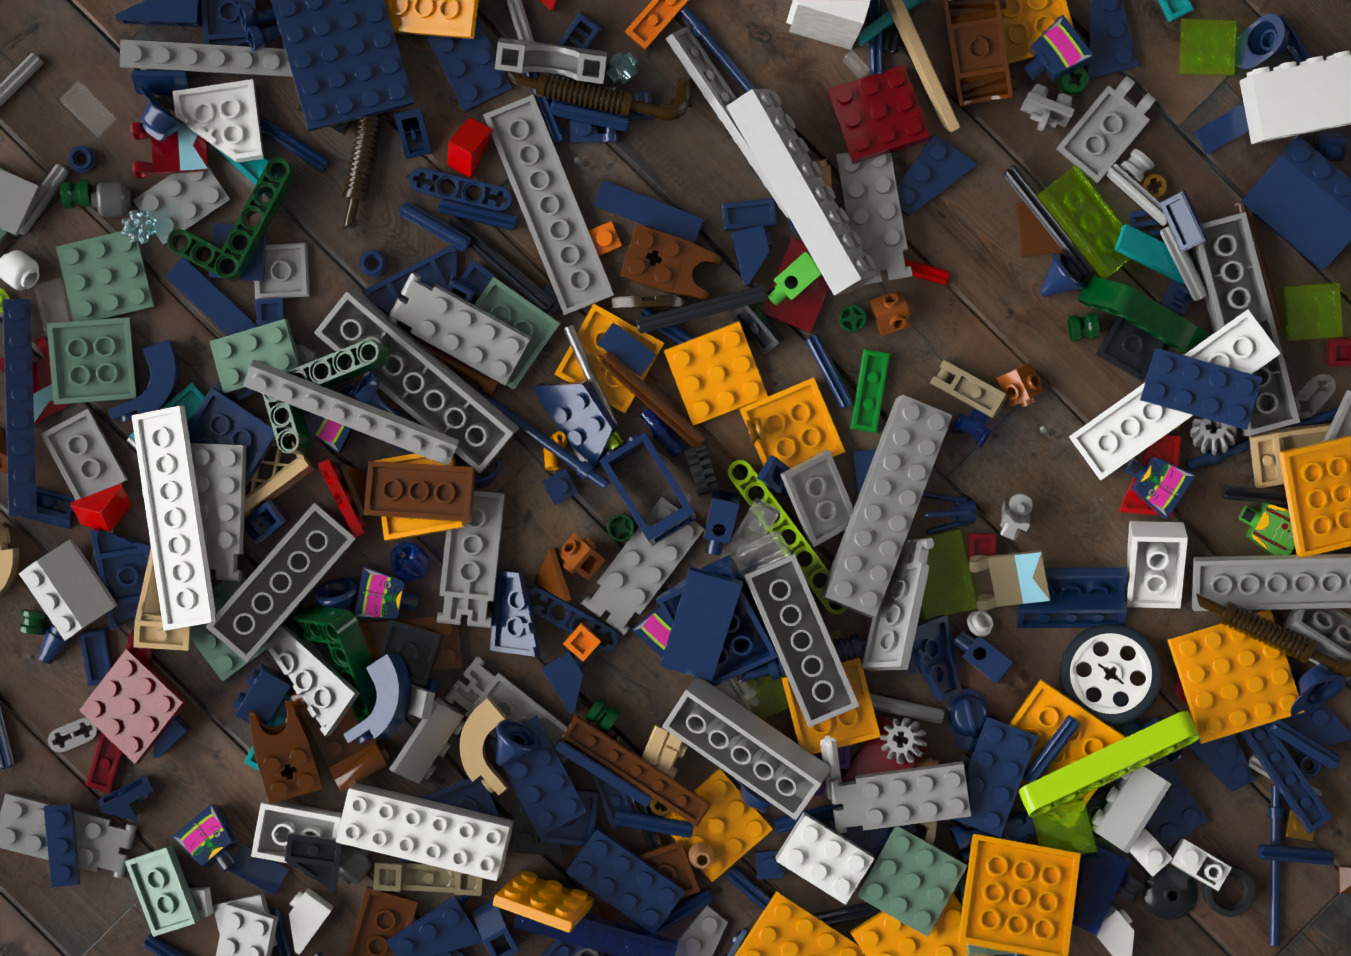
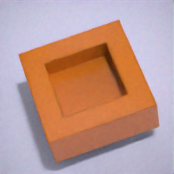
(605, 238)
(582, 642)

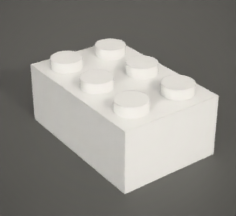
(280, 818)
(824, 858)

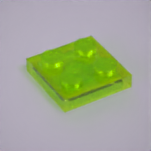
(1207, 47)
(1313, 311)
(1066, 828)

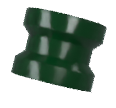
(1069, 85)
(856, 317)
(33, 622)

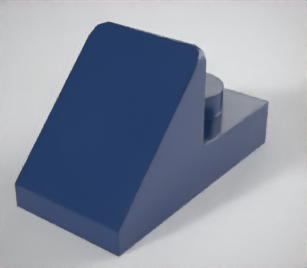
(119, 802)

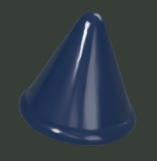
(1062, 277)
(337, 593)
(513, 741)

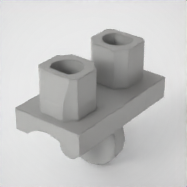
(1045, 110)
(1016, 515)

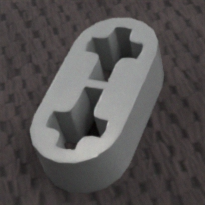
(76, 740)

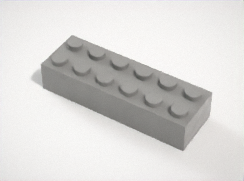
(281, 583)
(801, 640)
(746, 747)

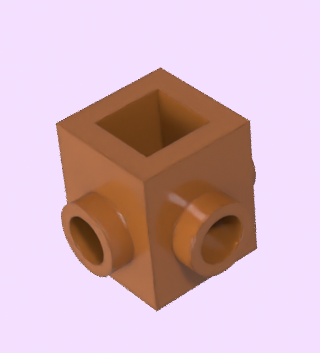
(891, 312)
(1021, 385)
(580, 556)

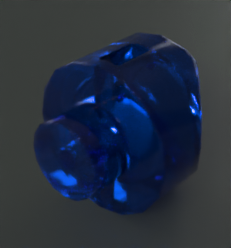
(974, 426)
(413, 565)

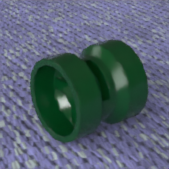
(76, 194)
(1083, 327)
(622, 530)
(596, 712)

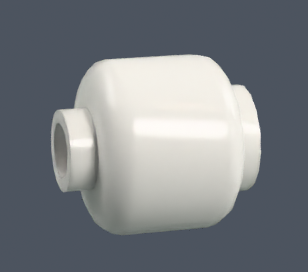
(19, 270)

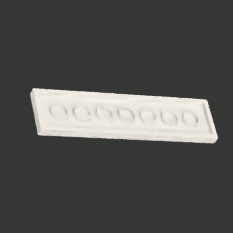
(1136, 424)
(174, 518)

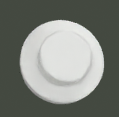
(980, 623)

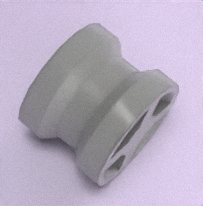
(1137, 165)

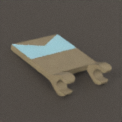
(1015, 579)

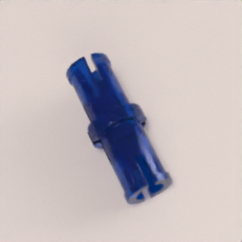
(662, 432)

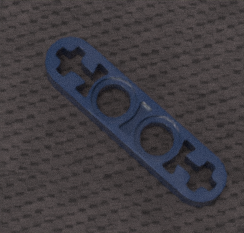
(461, 187)
(573, 615)

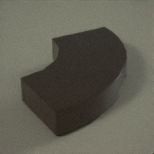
(635, 302)

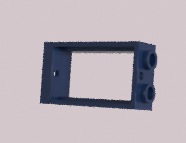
(671, 523)

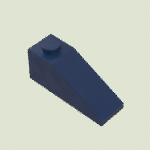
(163, 13)

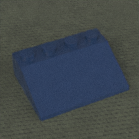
(1304, 202)
(747, 637)

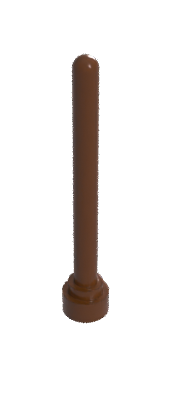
(485, 382)

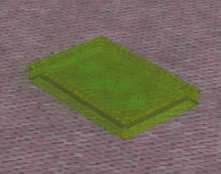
(949, 578)

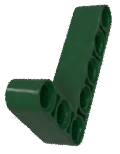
(242, 227)
(1142, 312)
(313, 372)
(347, 646)

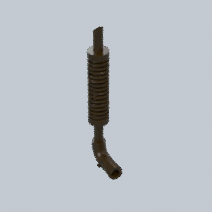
(605, 98)
(361, 165)
(1273, 634)

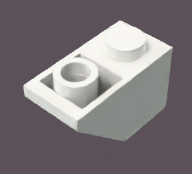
(1199, 864)

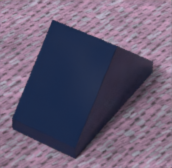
(413, 133)
(266, 521)
(172, 735)

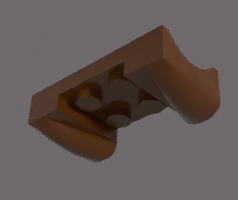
(979, 50)
(346, 761)

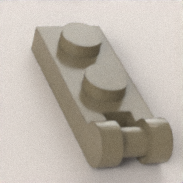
(969, 389)

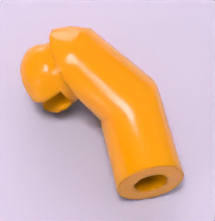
(550, 459)

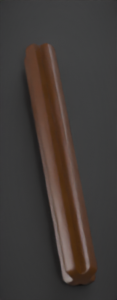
(1274, 302)
(651, 399)

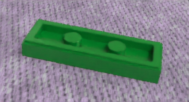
(870, 391)

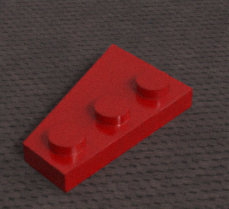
(1165, 449)
(342, 497)

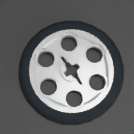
(1145, 661)

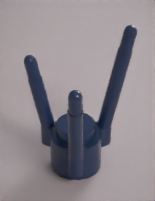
(963, 511)

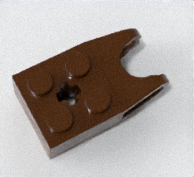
(677, 263)
(283, 746)

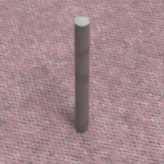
(586, 366)

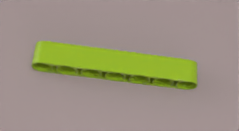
(783, 523)
(1109, 764)

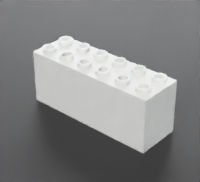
(828, 20)
(1298, 98)
(425, 831)

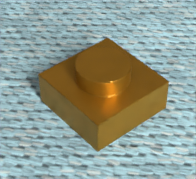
(1295, 829)

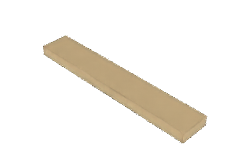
(923, 64)

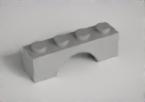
(541, 57)

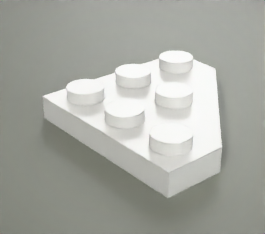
(224, 117)

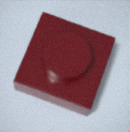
(1339, 351)
(981, 544)

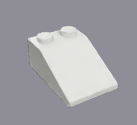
(1155, 564)

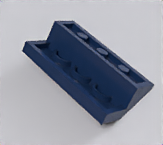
(1078, 599)

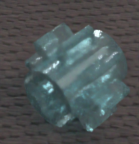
(622, 67)
(132, 230)

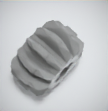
(1208, 441)
(896, 749)

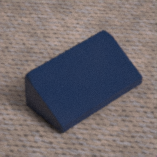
(160, 81)
(53, 508)
(260, 872)

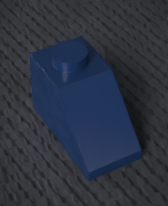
(751, 250)
(566, 677)

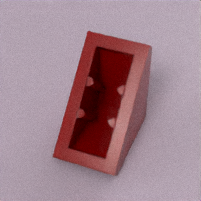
(468, 146)
(102, 508)

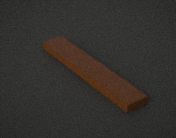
(636, 770)

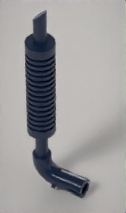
(845, 649)

